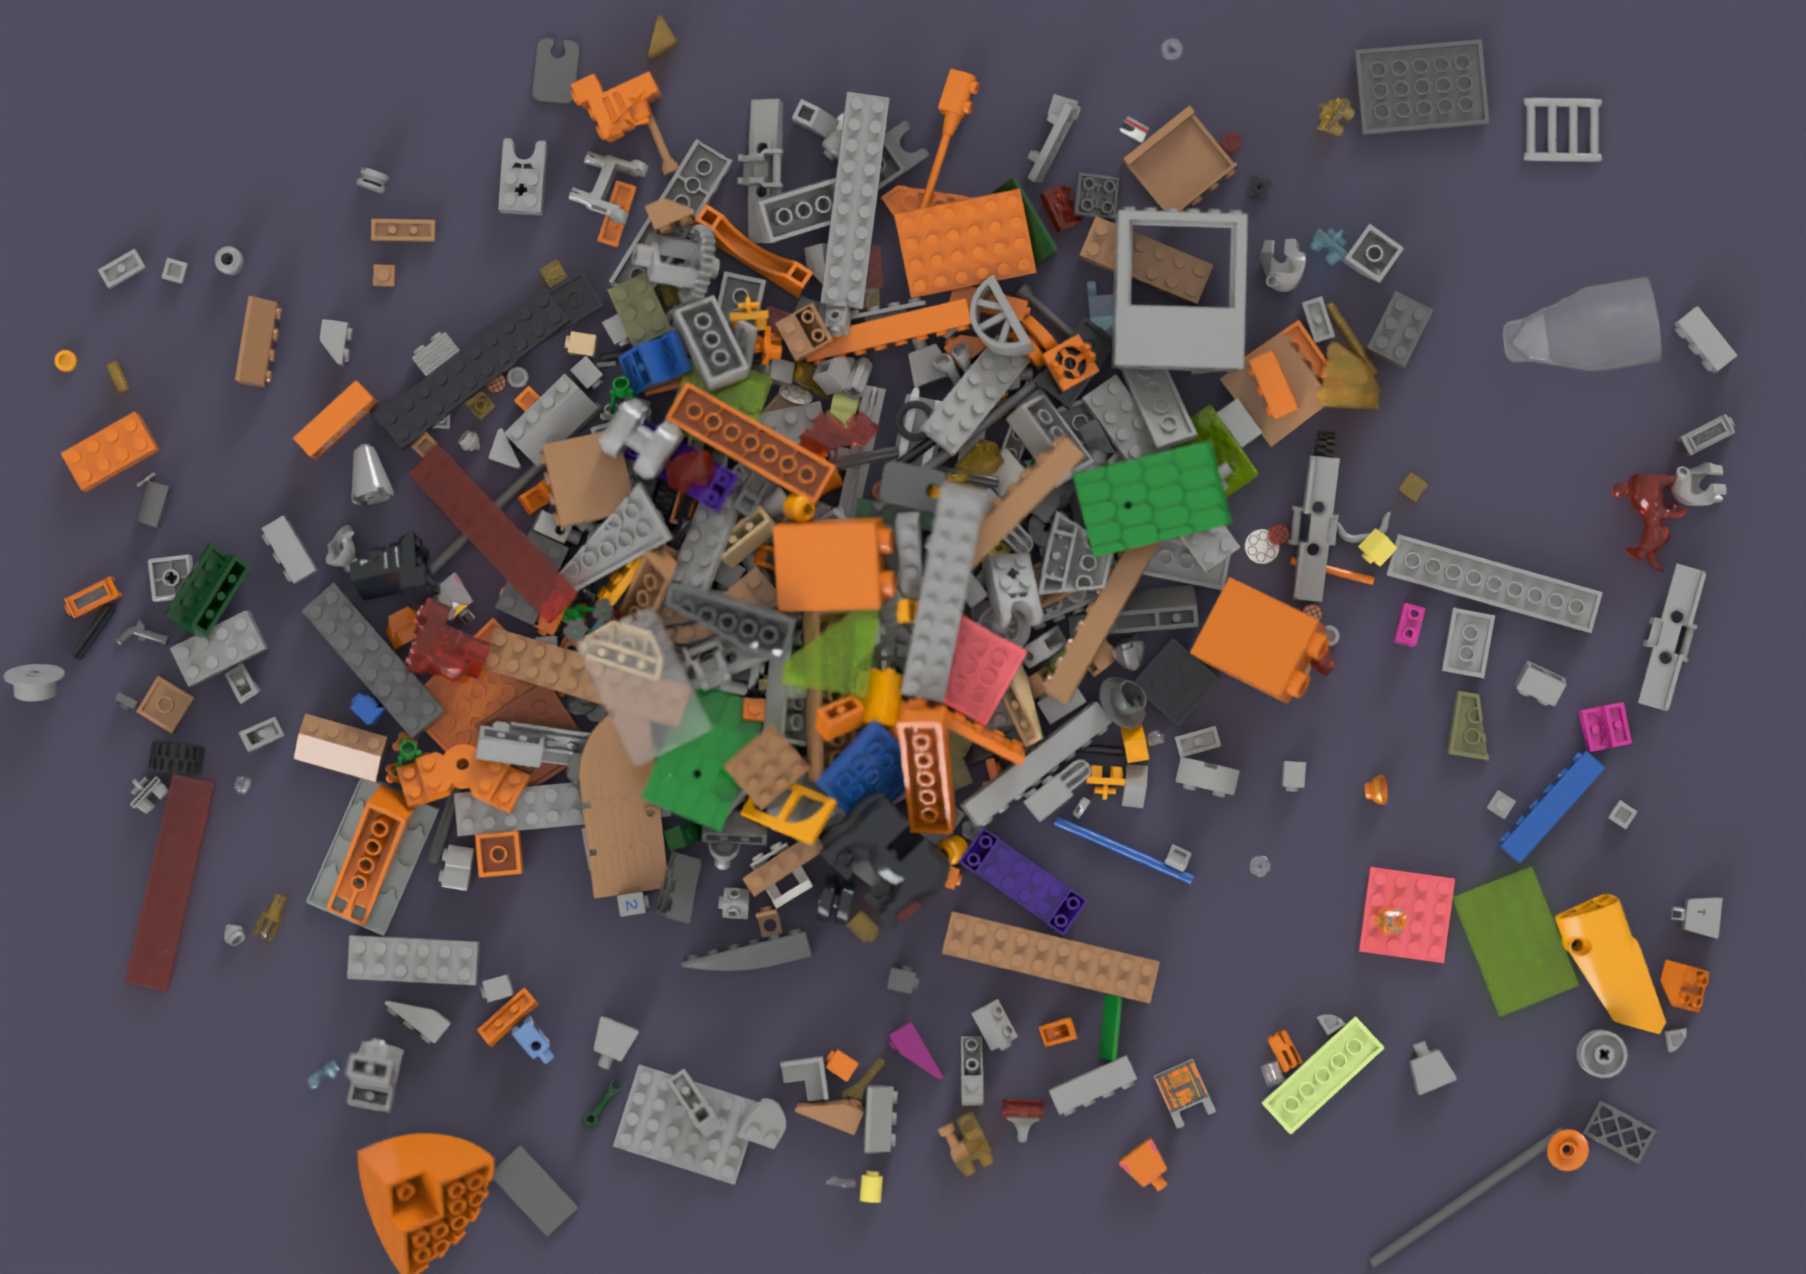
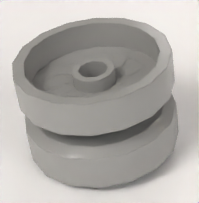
(1614, 1053)

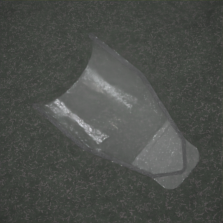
(1591, 330)

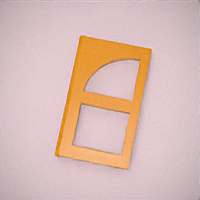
(805, 830)

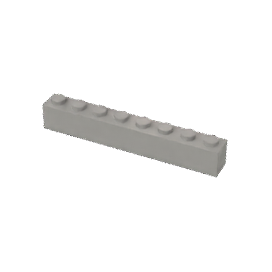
(1038, 761)

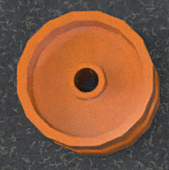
(1039, 339)

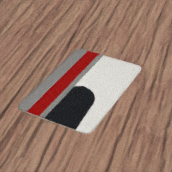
(1134, 129)

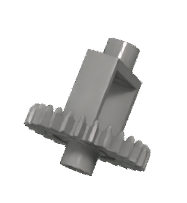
(693, 273)

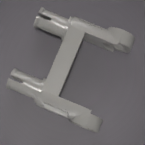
(609, 166)

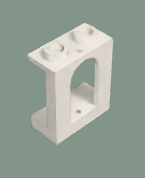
(804, 882)

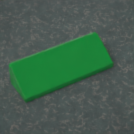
(1110, 1027)

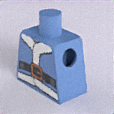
(527, 1032)

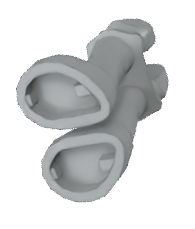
(945, 363)

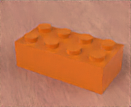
(110, 451)

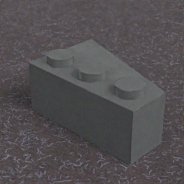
(679, 887)

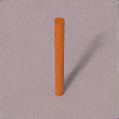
(1344, 573)

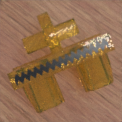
(1332, 113)

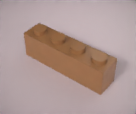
(781, 865)

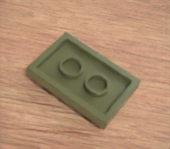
(639, 310)

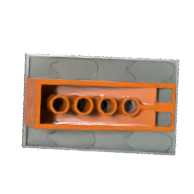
(372, 856)

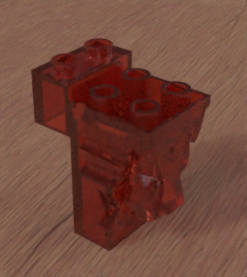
(443, 648)

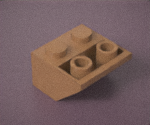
(669, 215)
(804, 332)

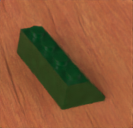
(1041, 241)

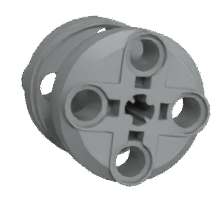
(628, 430)

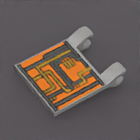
(1182, 1089)

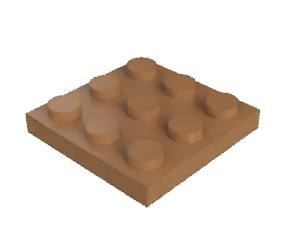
(766, 766)

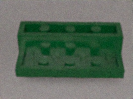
(207, 591)

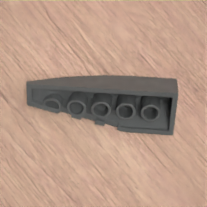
(739, 621)

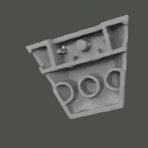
(1069, 560)

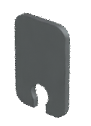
(555, 75)
(906, 486)

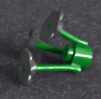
(575, 618)

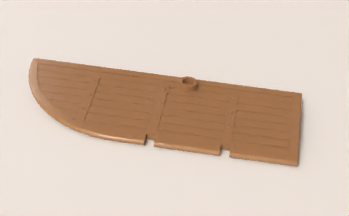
(619, 822)

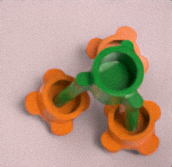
(408, 751)

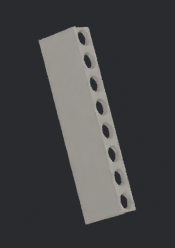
(690, 186)

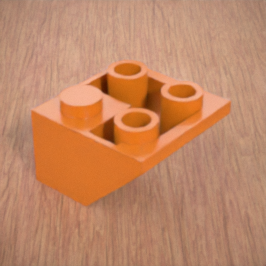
(1684, 985)

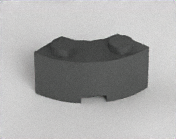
(1055, 501)

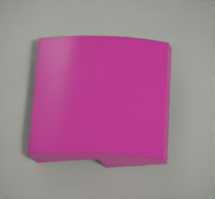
(1605, 727)

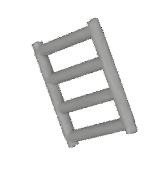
(1573, 104)

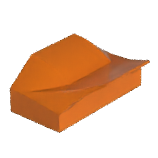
(401, 627)

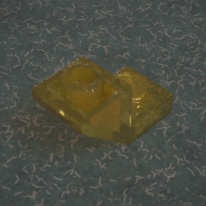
(480, 404)

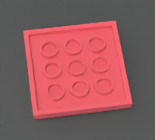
(981, 670)
(1427, 910)

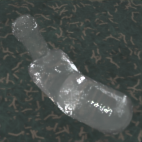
(844, 1183)

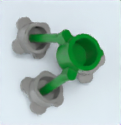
(622, 389)

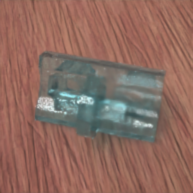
(1336, 251)

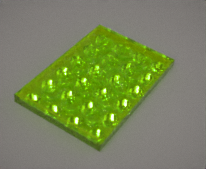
(1515, 941)

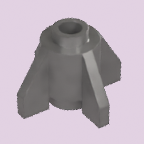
(1129, 652)

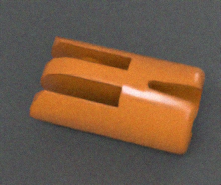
(1284, 1050)

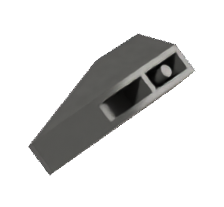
(1152, 611)
(755, 954)

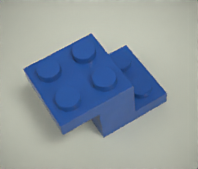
(655, 362)

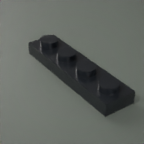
(978, 753)

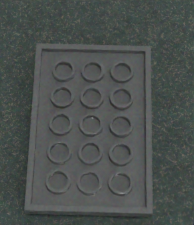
(1421, 87)

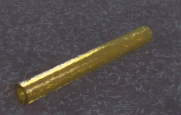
(1349, 335)

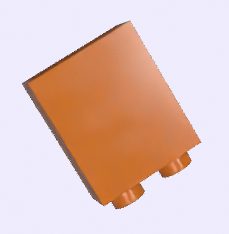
(833, 564)
(1261, 641)

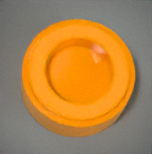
(65, 360)

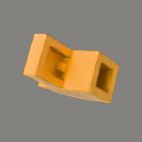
(907, 611)

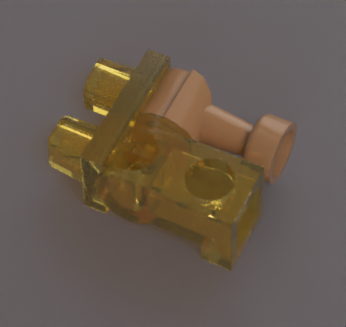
(971, 1147)

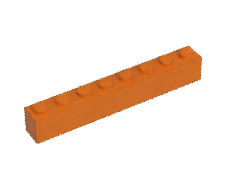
(897, 330)

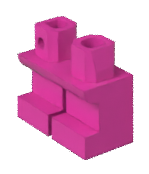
(1409, 624)

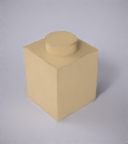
(581, 344)

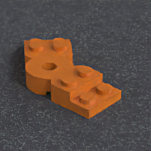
(437, 775)

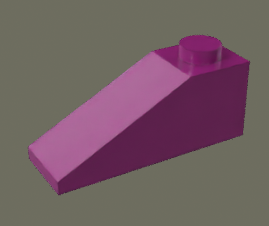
(911, 1046)

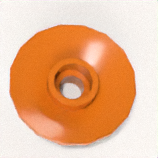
(1572, 1158)

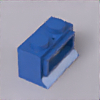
(367, 708)

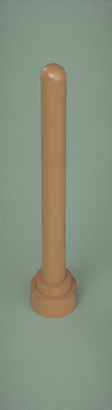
(669, 165)

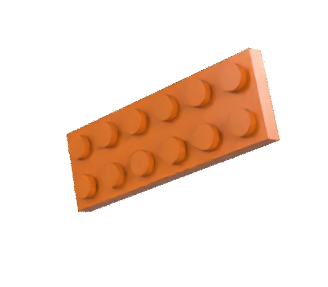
(973, 730)

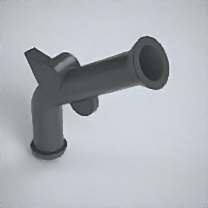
(143, 634)

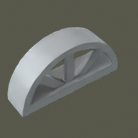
(1001, 347)

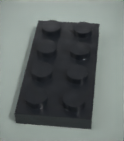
(1100, 344)

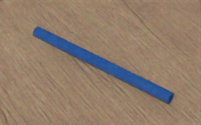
(1123, 849)

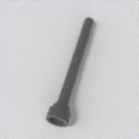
(1027, 294)

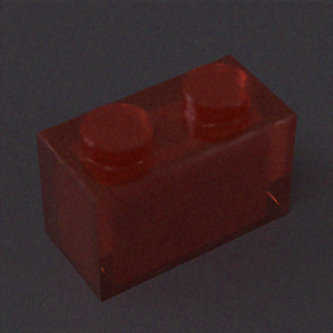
(690, 470)

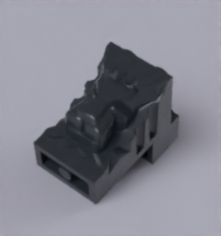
(396, 570)

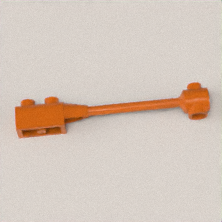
(954, 105)

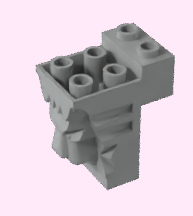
(374, 1075)

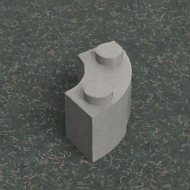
(1207, 776)

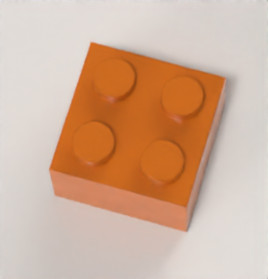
(499, 854)

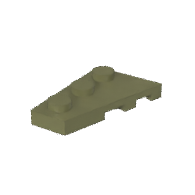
(1466, 728)

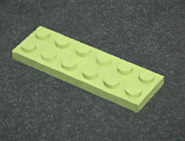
(1322, 1075)

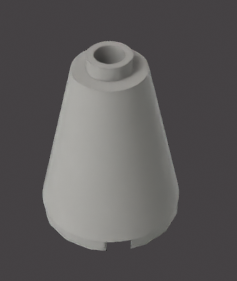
(369, 477)

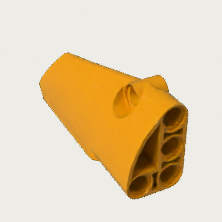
(1612, 961)

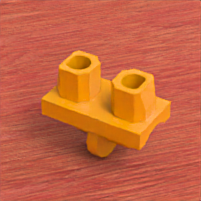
(759, 317)
(1116, 778)

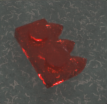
(1060, 208)

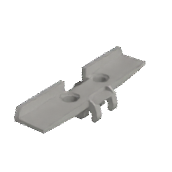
(765, 128)
(1322, 530)
(1682, 597)
(717, 670)

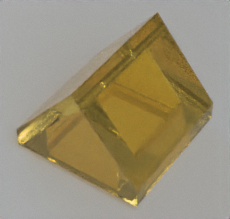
(669, 295)

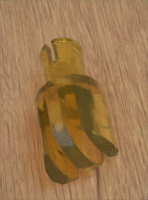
(272, 914)

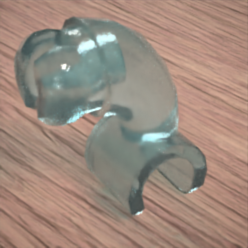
(316, 1077)

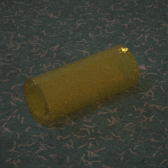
(117, 377)

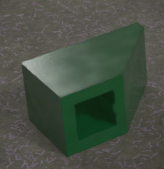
(683, 835)

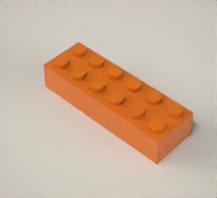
(927, 771)

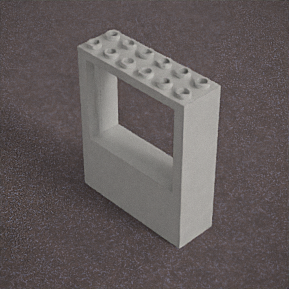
(1178, 335)

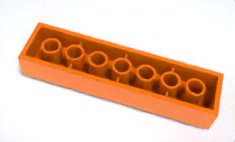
(750, 443)

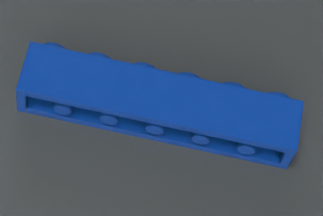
(1551, 806)

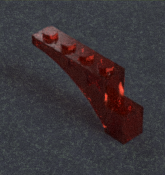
(833, 433)

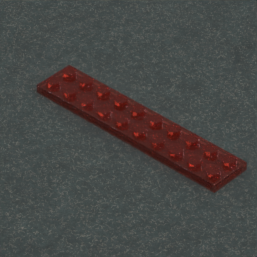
(493, 533)
(170, 882)

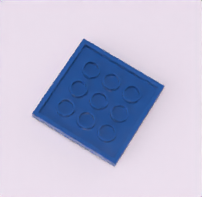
(865, 767)

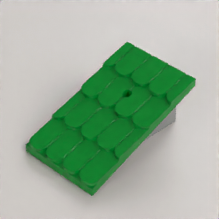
(1152, 498)
(711, 793)

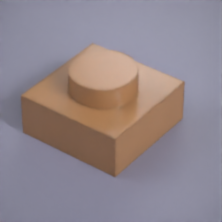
(384, 275)

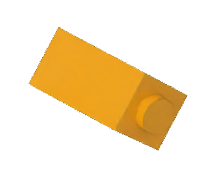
(1134, 744)

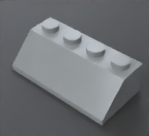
(551, 418)

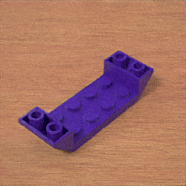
(710, 495)
(1023, 881)

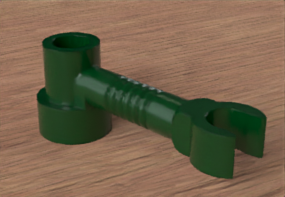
(599, 1107)

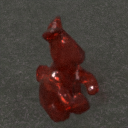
(1646, 497)

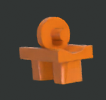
(769, 345)

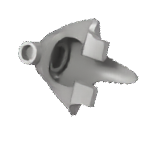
(1286, 275)
(1687, 487)

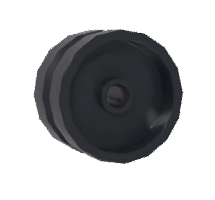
(837, 900)

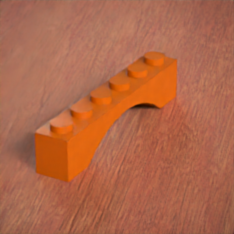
(781, 271)

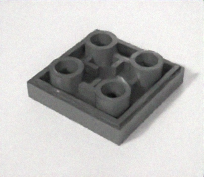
(1096, 196)

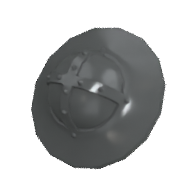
(1123, 702)

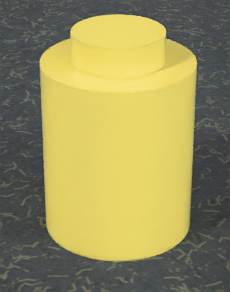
(871, 1187)

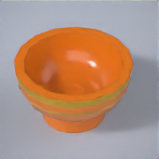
(1377, 790)

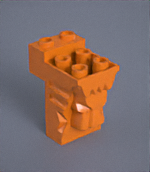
(617, 108)

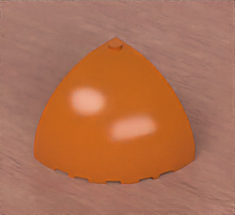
(423, 1194)

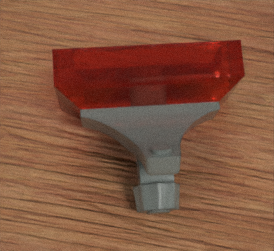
(1023, 1114)

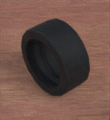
(899, 419)

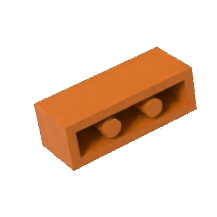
(1272, 385)

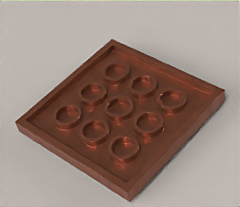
(537, 708)

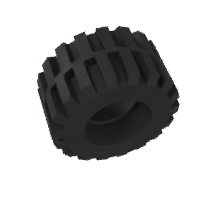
(176, 758)

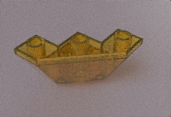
(1348, 380)

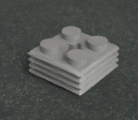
(161, 569)

